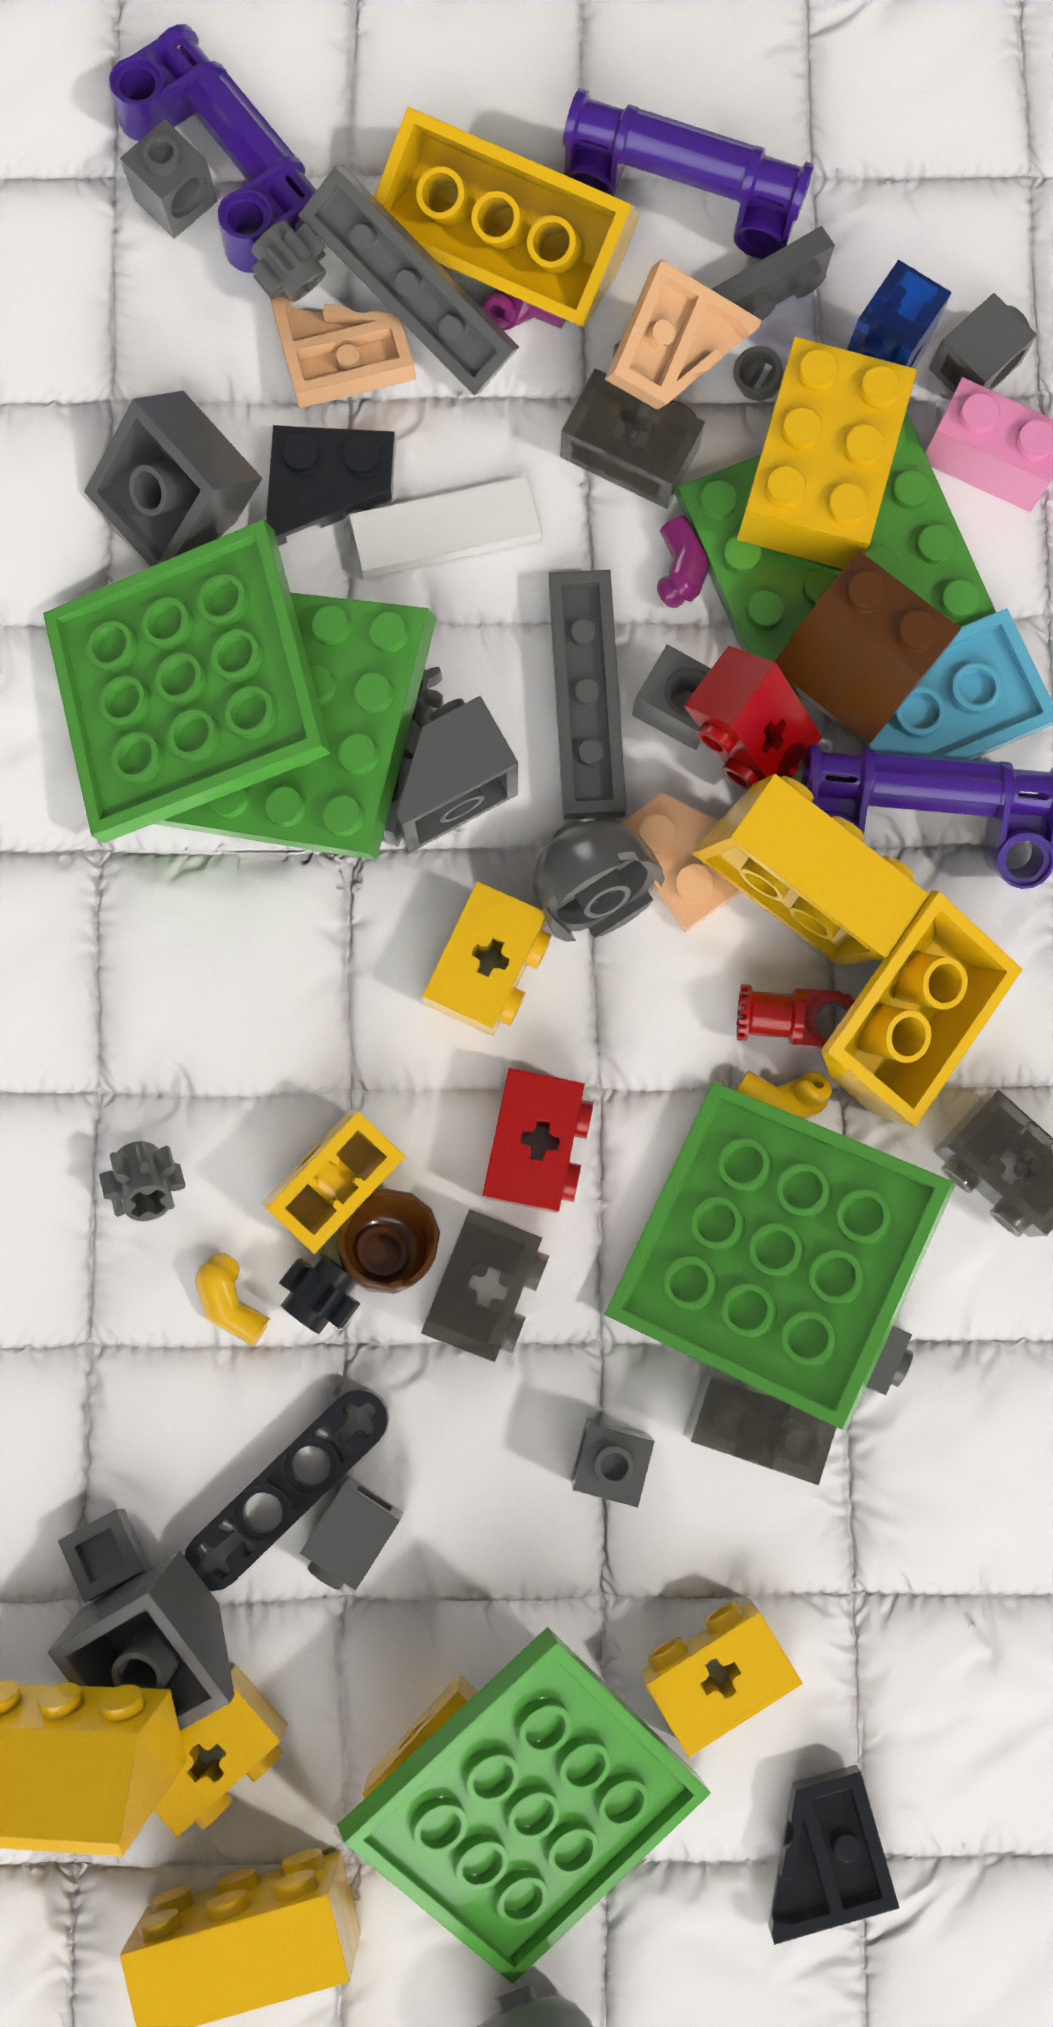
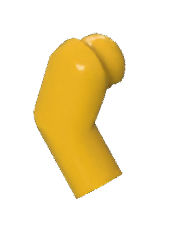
(800, 1097)
(221, 1302)

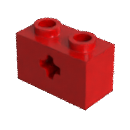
(751, 718)
(527, 1102)

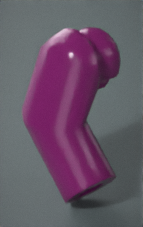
(511, 312)
(688, 565)

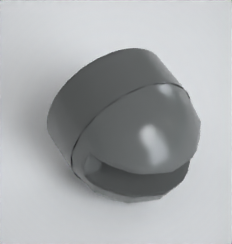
(749, 368)

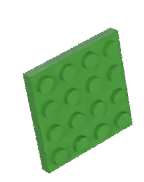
(773, 591)
(185, 682)
(367, 684)
(780, 1253)
(524, 1807)

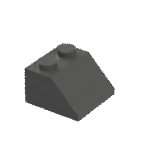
(170, 478)
(455, 773)
(153, 1635)

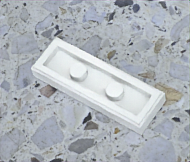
(446, 527)

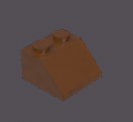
(865, 648)

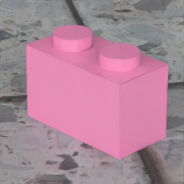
(994, 445)

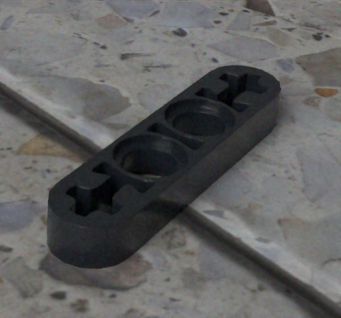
(284, 1484)

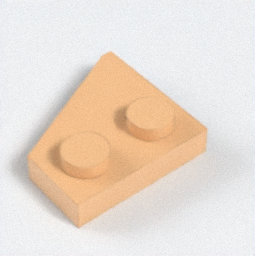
(675, 336)
(341, 351)
(672, 833)

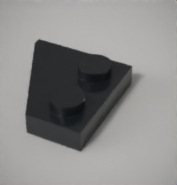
(326, 475)
(829, 1859)

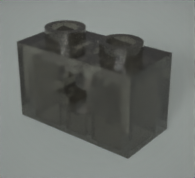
(651, 462)
(972, 1160)
(454, 1311)
(759, 1429)

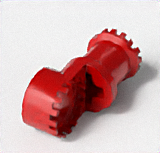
(785, 1014)

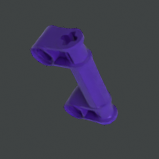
(184, 82)
(769, 190)
(943, 787)

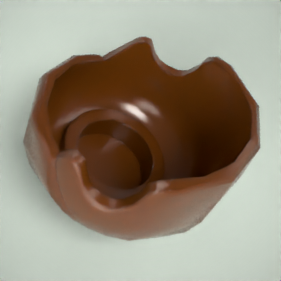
(389, 1242)

